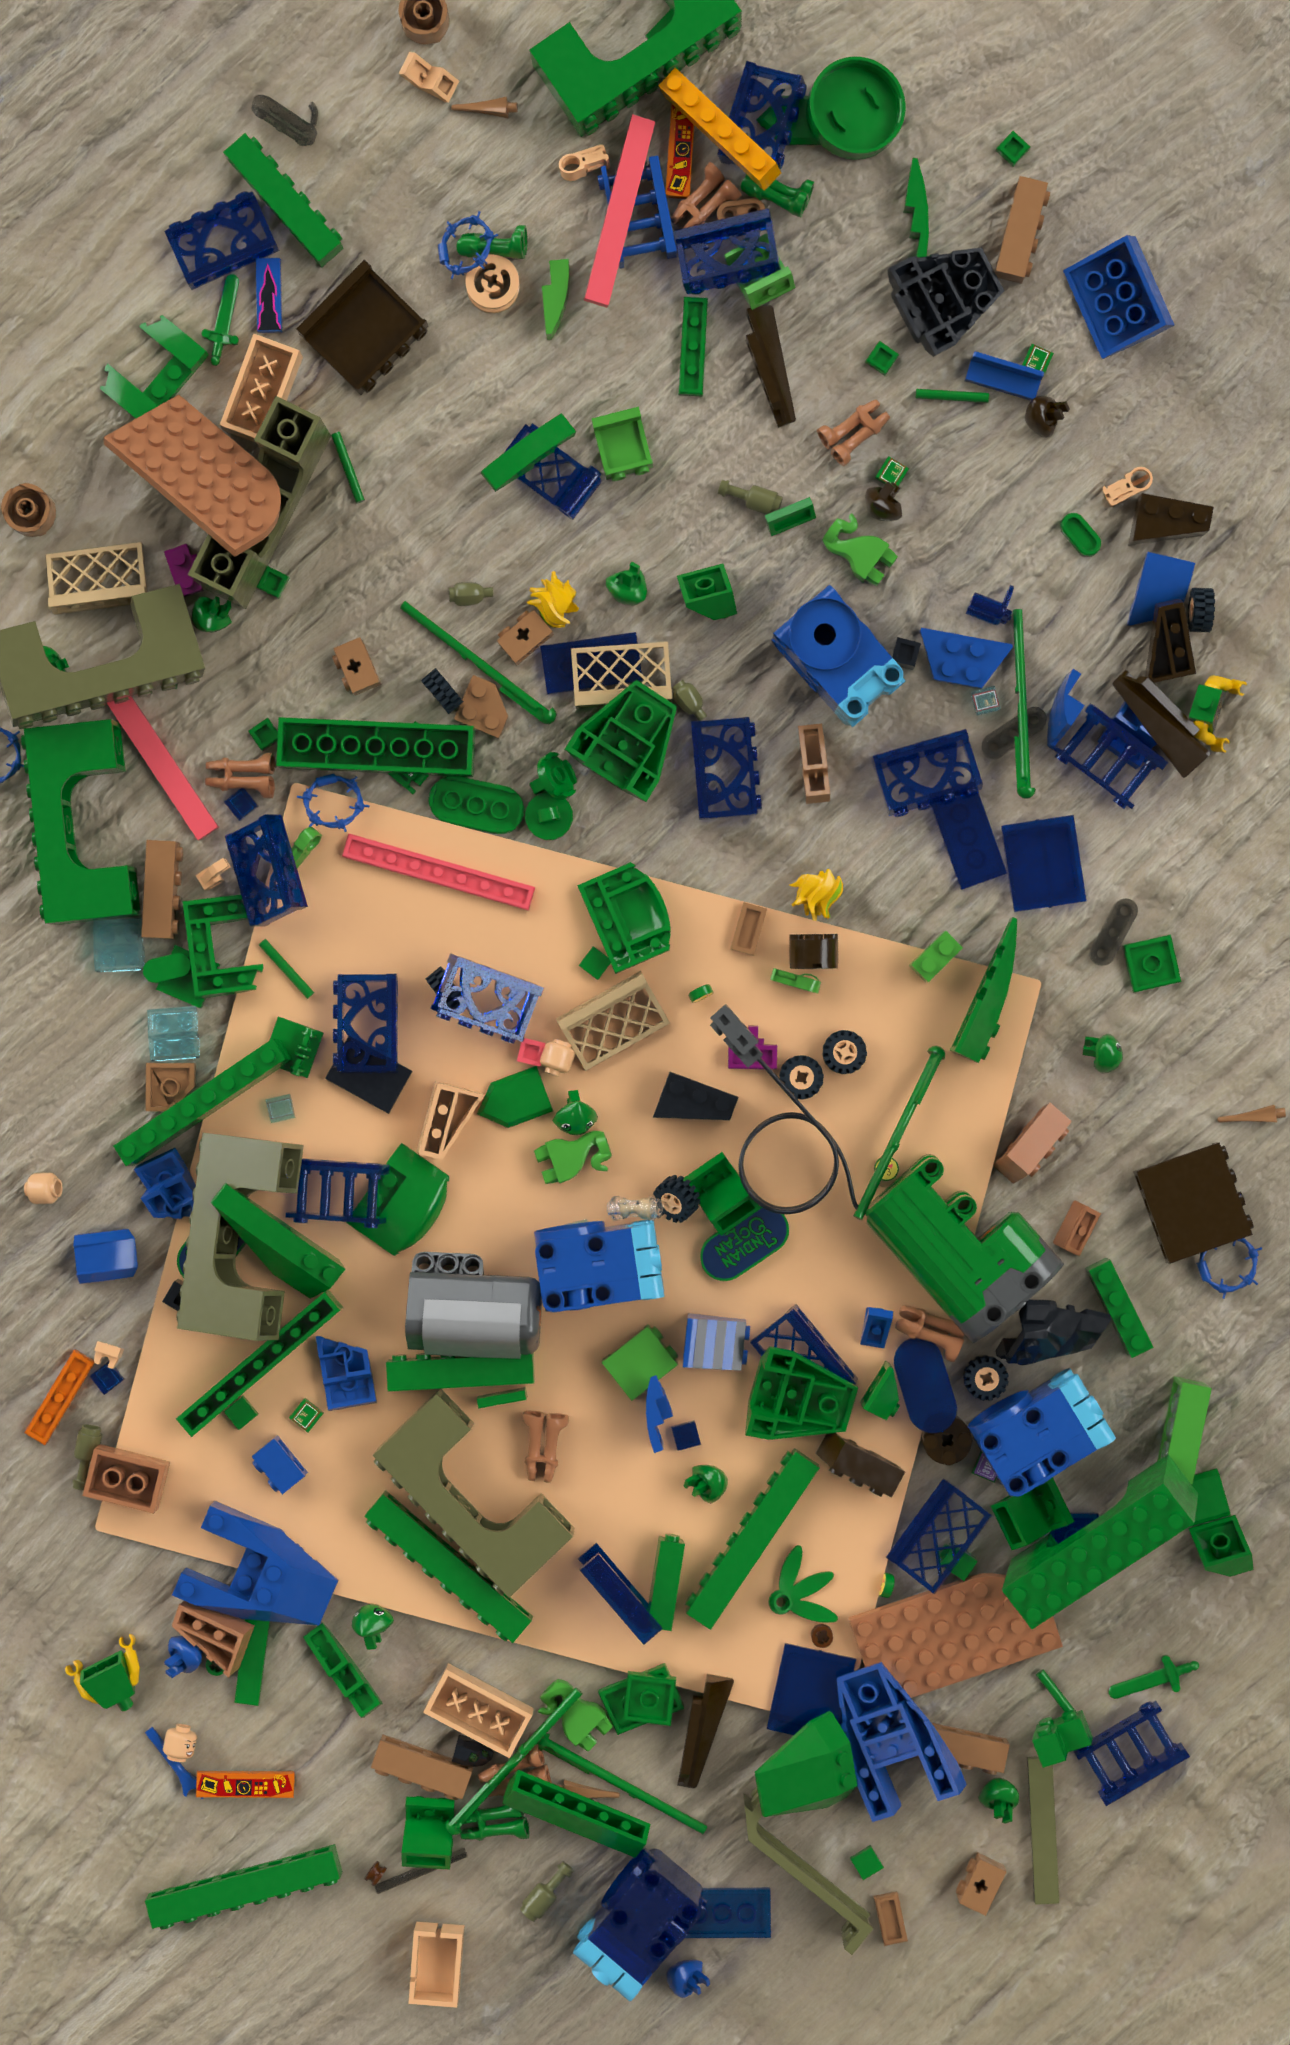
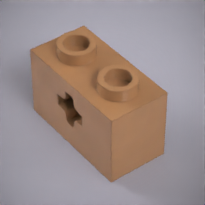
(520, 649)
(356, 652)
(980, 1897)

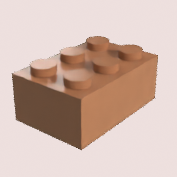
(126, 1478)

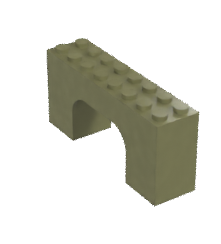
(290, 449)
(166, 657)
(212, 1292)
(502, 1551)

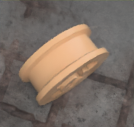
(482, 300)

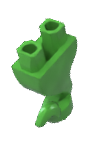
(860, 552)
(570, 1156)
(580, 1718)

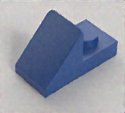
(876, 1327)

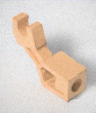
(212, 876)

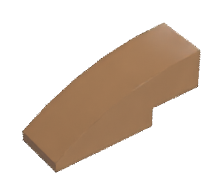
(814, 763)

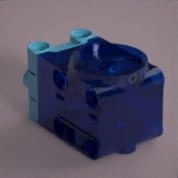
(640, 1921)

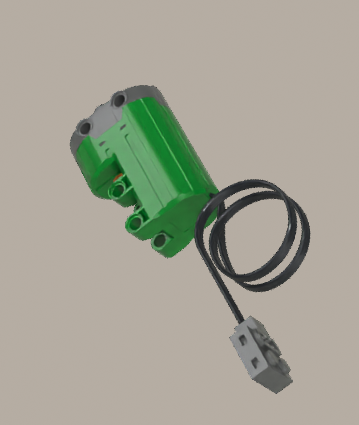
(969, 1277)

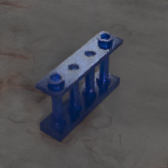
(1113, 732)
(350, 1171)
(619, 1593)
(1152, 1765)

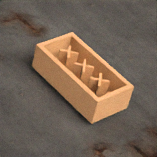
(265, 373)
(478, 1710)

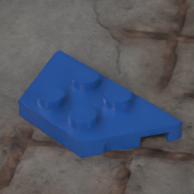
(962, 658)

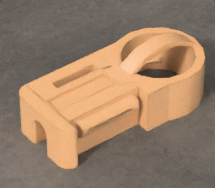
(588, 161)
(1124, 488)

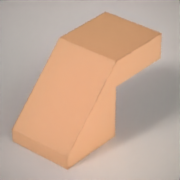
(429, 78)

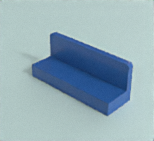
(1004, 376)

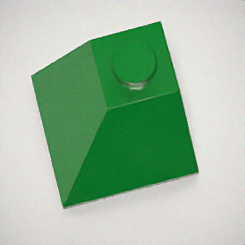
(708, 592)
(882, 1394)
(1222, 1547)

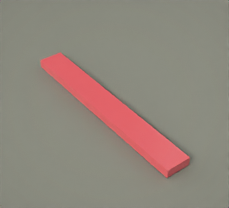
(619, 211)
(164, 767)
(438, 871)

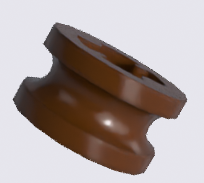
(829, 1634)
(375, 1873)

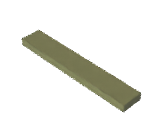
(1043, 1832)

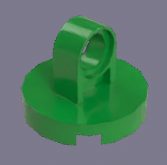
(554, 777)
(548, 816)

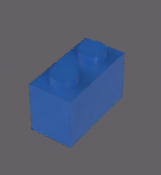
(279, 1465)

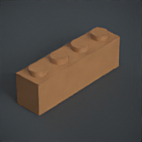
(1021, 228)
(160, 889)
(975, 1749)
(421, 1767)

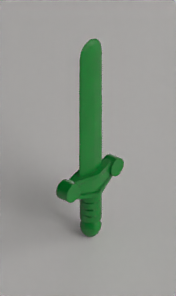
(220, 335)
(1155, 1678)

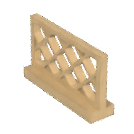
(95, 598)
(604, 696)
(602, 1002)

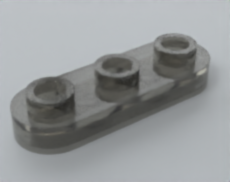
(284, 120)
(1004, 740)
(1121, 924)

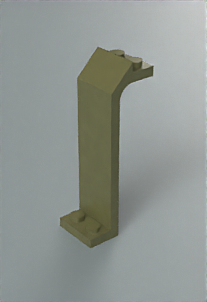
(857, 1925)

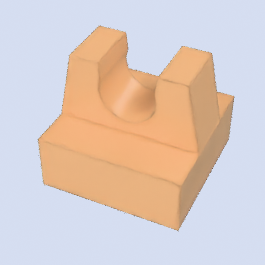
(106, 1350)

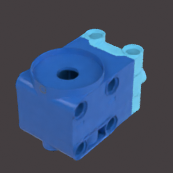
(838, 656)
(598, 1265)
(1040, 1432)

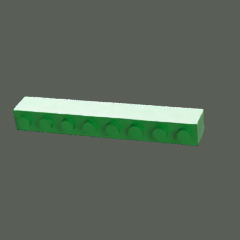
(202, 1102)
(259, 1363)
(752, 1538)
(448, 1566)
(243, 1886)

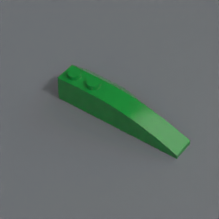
(988, 1001)
(278, 1245)

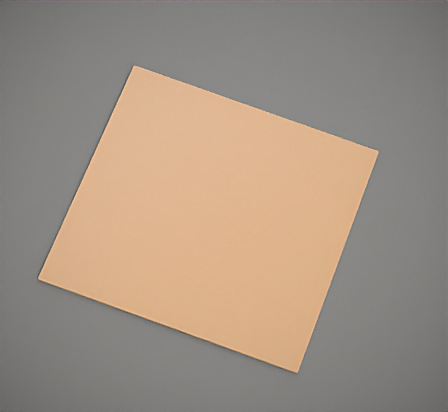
(496, 1199)

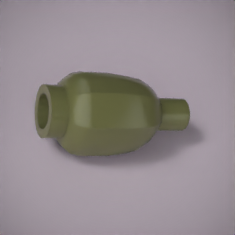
(468, 593)
(689, 699)

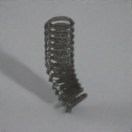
(313, 112)

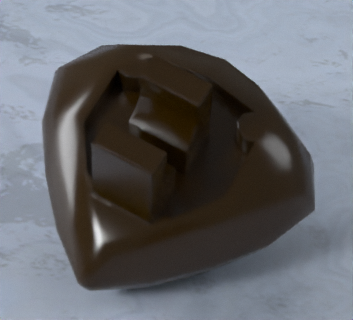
(1043, 415)
(881, 502)

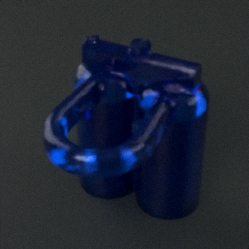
(990, 609)

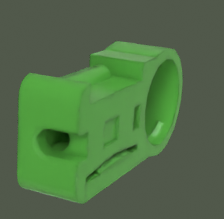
(305, 844)
(796, 980)

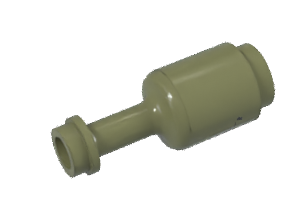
(756, 498)
(87, 1440)
(543, 1894)

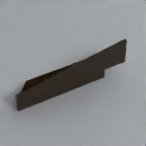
(769, 363)
(1163, 721)
(702, 1727)

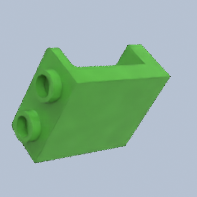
(763, 289)
(622, 444)
(640, 1360)

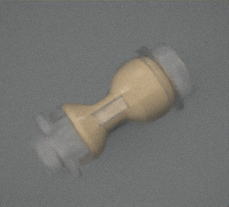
(645, 1208)

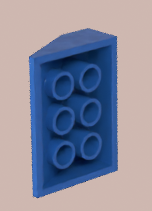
(1118, 296)

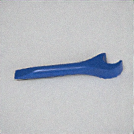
(187, 1780)

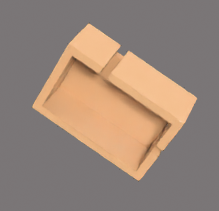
(436, 1964)

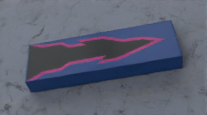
(269, 295)

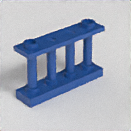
(660, 219)

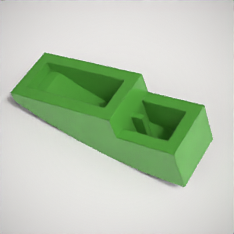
(556, 295)

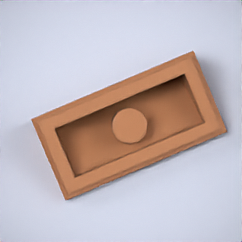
(1076, 1228)

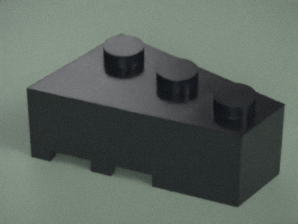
(693, 1100)

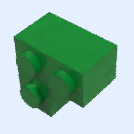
(1061, 1735)

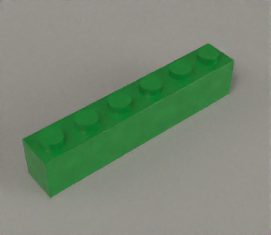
(283, 199)
(456, 1372)
(576, 1813)

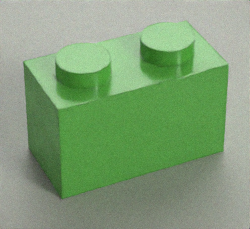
(935, 956)

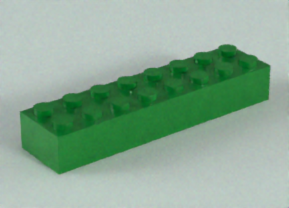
(375, 747)

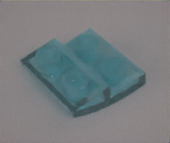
(118, 945)
(173, 1033)

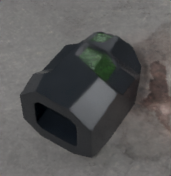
(471, 1752)

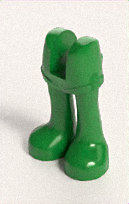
(791, 199)
(510, 247)
(517, 1827)

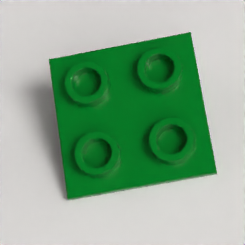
(300, 1043)

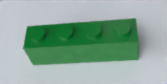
(1119, 1306)

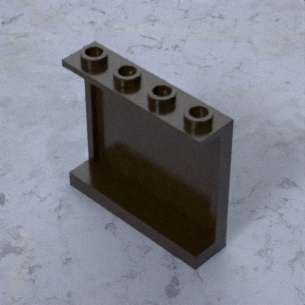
(362, 328)
(1194, 1202)

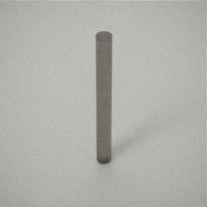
(414, 1873)

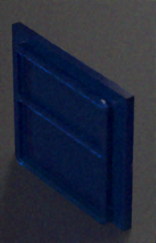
(1043, 863)
(806, 1687)

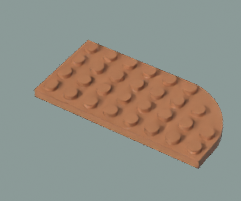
(201, 473)
(950, 1634)

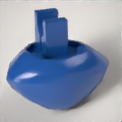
(183, 1656)
(685, 1976)

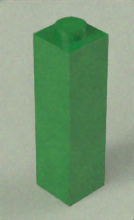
(666, 1579)

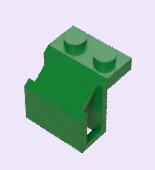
(722, 1194)
(1032, 1514)
(425, 1833)

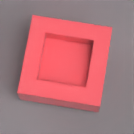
(530, 1052)

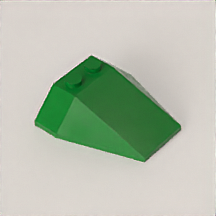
(627, 740)
(797, 1398)
(808, 1770)

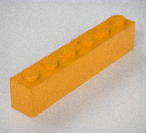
(719, 129)

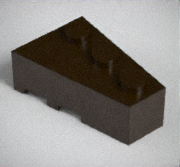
(1168, 519)
(1170, 643)
(860, 1465)

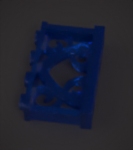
(751, 87)
(717, 231)
(239, 258)
(701, 744)
(948, 747)
(245, 862)
(470, 970)
(387, 1050)

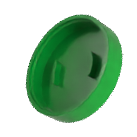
(855, 108)

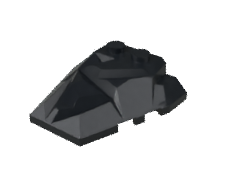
(943, 295)
(1052, 1332)

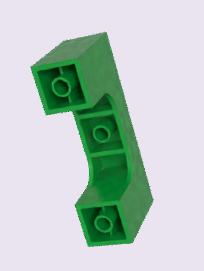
(598, 89)
(55, 763)
(1055, 1575)

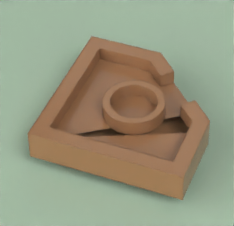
(482, 708)
(168, 1084)

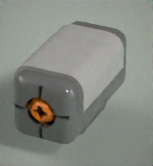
(470, 1311)

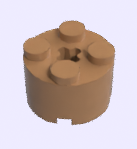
(428, 28)
(31, 523)

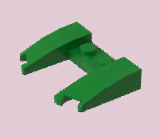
(185, 361)
(206, 979)

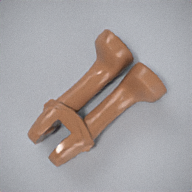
(713, 179)
(842, 451)
(263, 784)
(913, 1327)
(554, 1424)
(534, 1758)

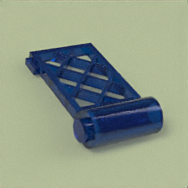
(576, 488)

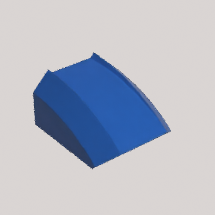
(105, 1255)

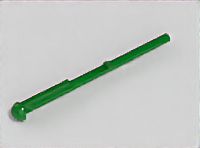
(508, 688)
(1022, 757)
(937, 1054)
(633, 1791)
(453, 1825)

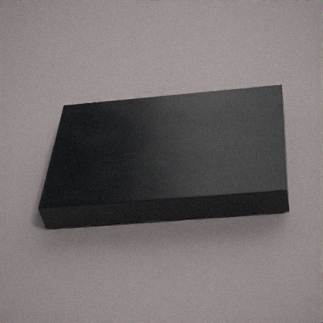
(375, 1088)

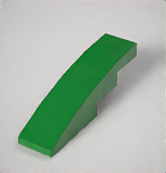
(917, 205)
(528, 452)
(343, 1670)

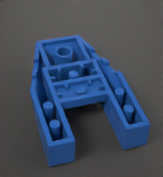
(272, 1580)
(887, 1729)

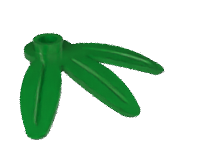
(792, 1594)

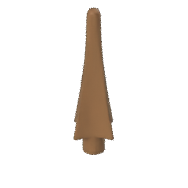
(497, 107)
(1265, 1114)
(588, 1792)

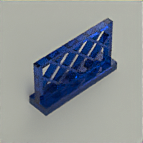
(813, 1339)
(920, 1525)

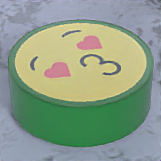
(700, 993)
(891, 1171)
(887, 1585)

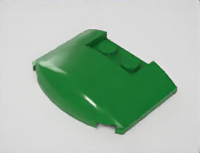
(627, 916)
(408, 1200)

